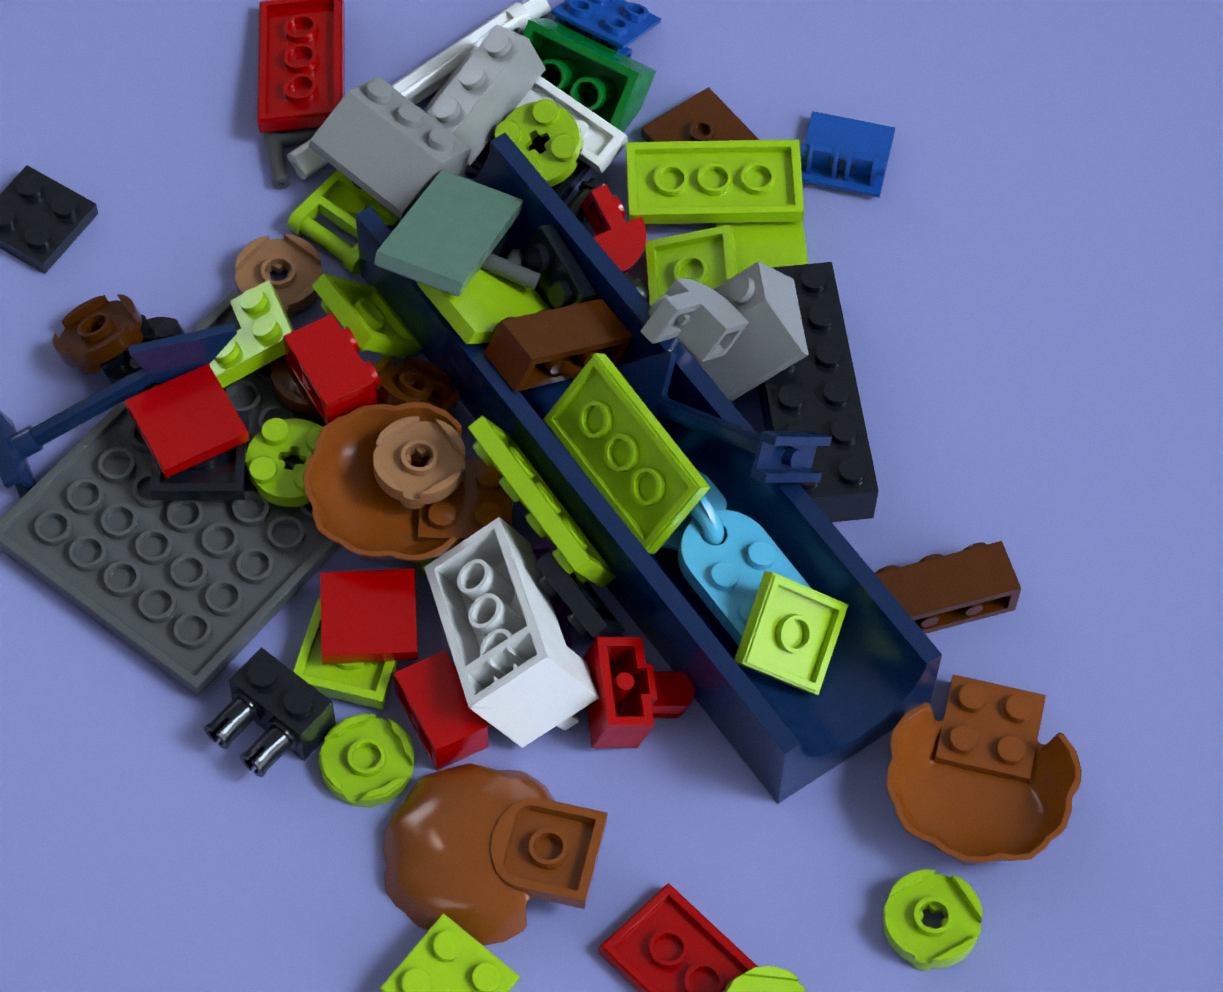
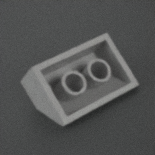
(486, 87)
(388, 145)
(771, 338)

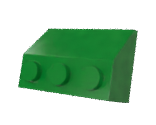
(591, 72)

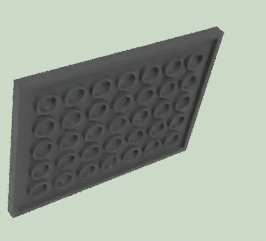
(167, 575)

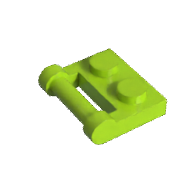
(338, 202)

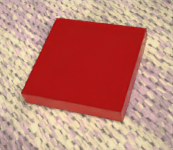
(187, 420)
(368, 616)

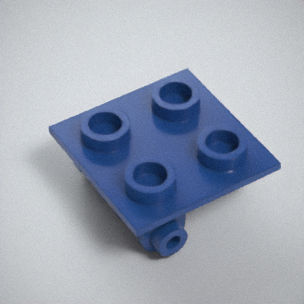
(606, 21)
(846, 154)

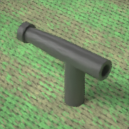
(274, 146)
(512, 269)

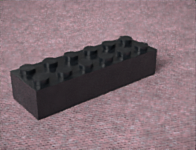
(824, 398)

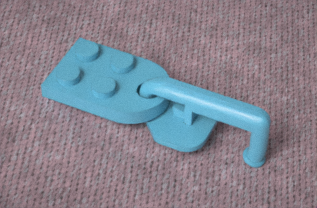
(731, 571)

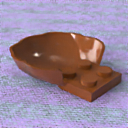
(368, 521)
(980, 776)
(484, 846)

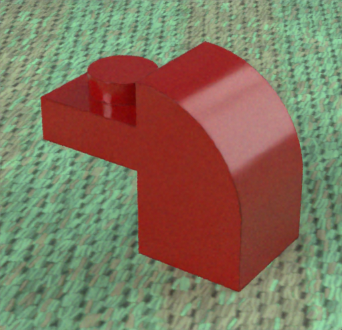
(619, 239)

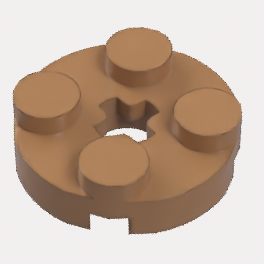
(291, 254)
(414, 484)

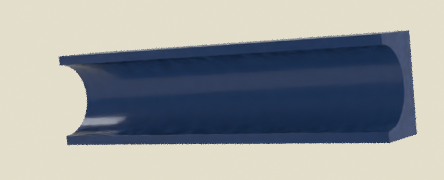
(782, 733)

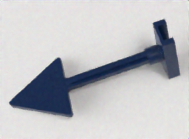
(160, 362)
(779, 454)

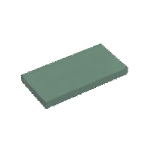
(448, 233)

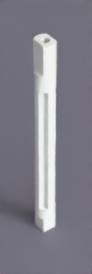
(434, 72)

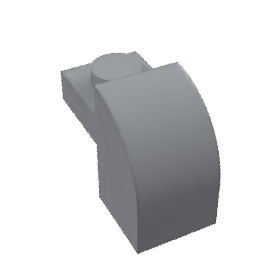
(697, 318)

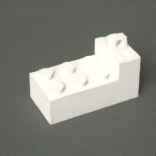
(507, 636)

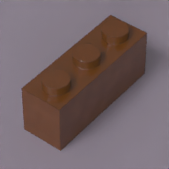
(555, 343)
(955, 586)

